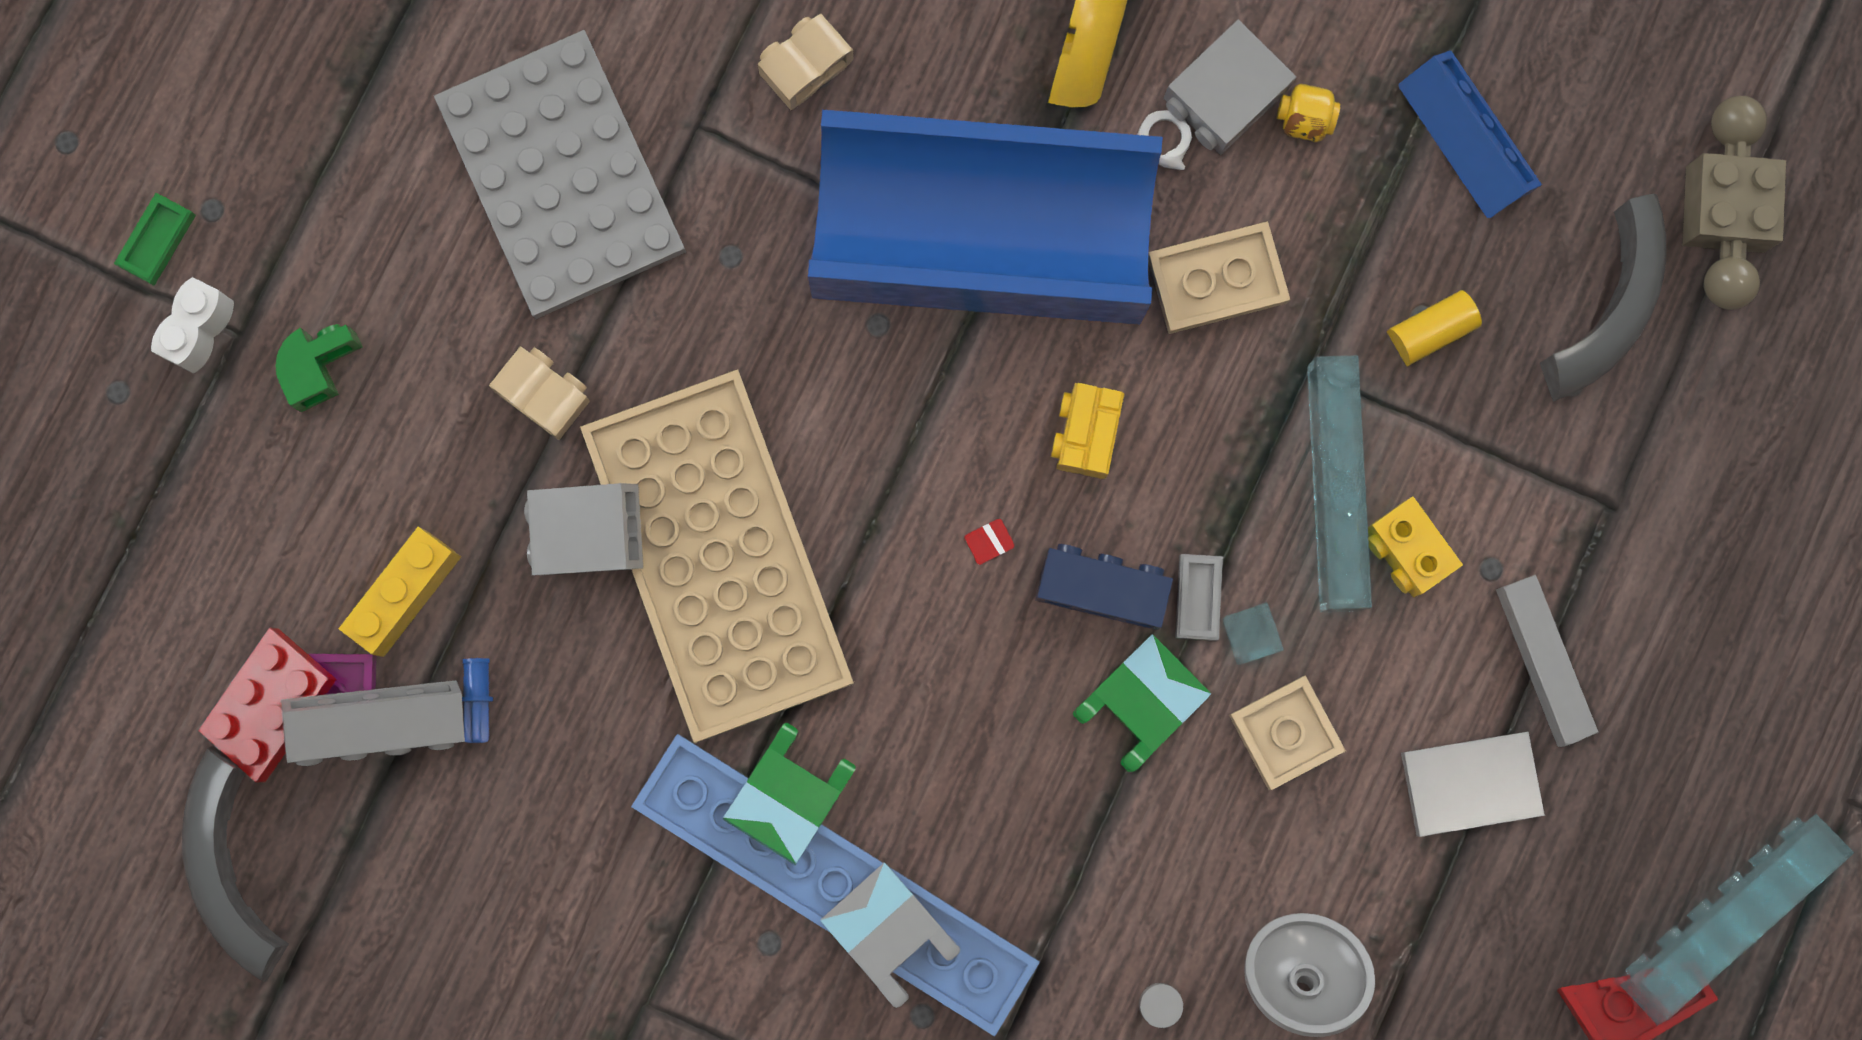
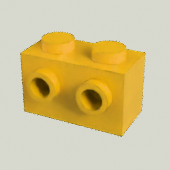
(1412, 548)

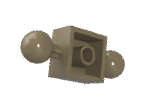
(1734, 202)

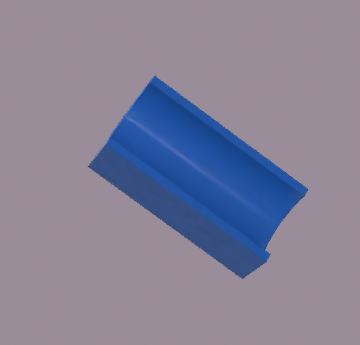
(984, 217)

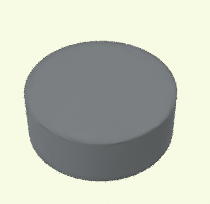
(1161, 1005)

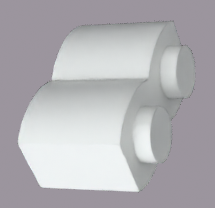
(190, 330)

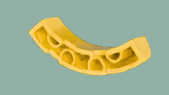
(1087, 52)

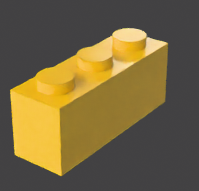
(399, 592)

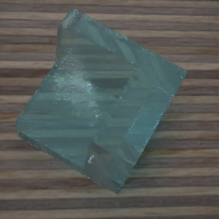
(1252, 633)

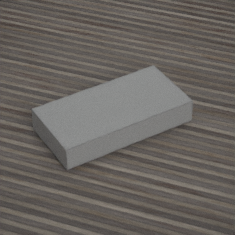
(1199, 597)

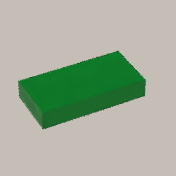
(155, 239)

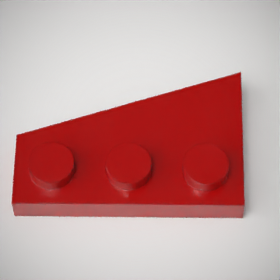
(1611, 1013)

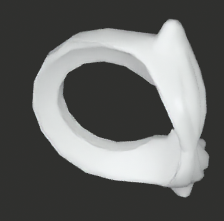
(1173, 158)

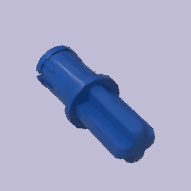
(476, 700)

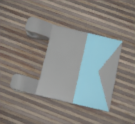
(883, 927)

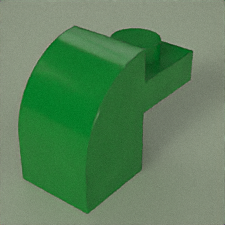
(303, 362)

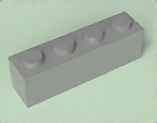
(372, 722)

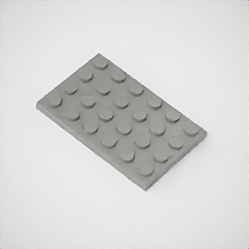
(559, 174)

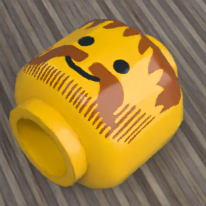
(1308, 113)

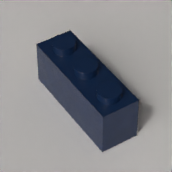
(1104, 587)

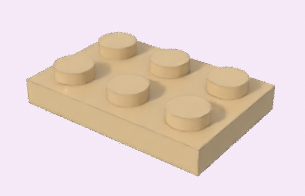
(1218, 277)

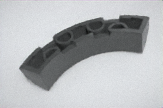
(1631, 305)
(211, 870)

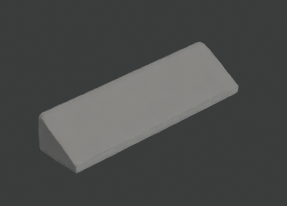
(1547, 661)

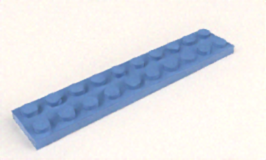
(693, 793)

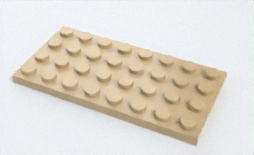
(720, 557)

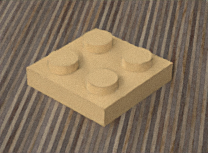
(1287, 733)

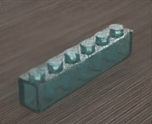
(1339, 484)
(1735, 919)

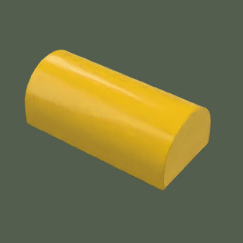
(1435, 327)

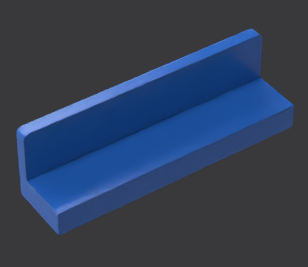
(1469, 133)

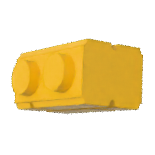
(1088, 430)

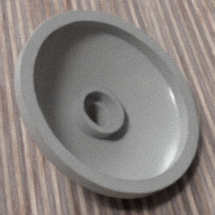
(1314, 953)

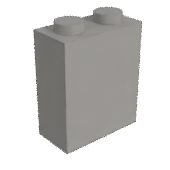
(1228, 88)
(584, 529)

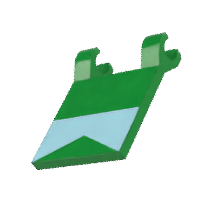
(1149, 695)
(785, 802)

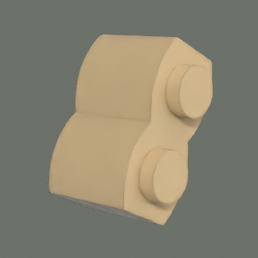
(805, 60)
(540, 392)

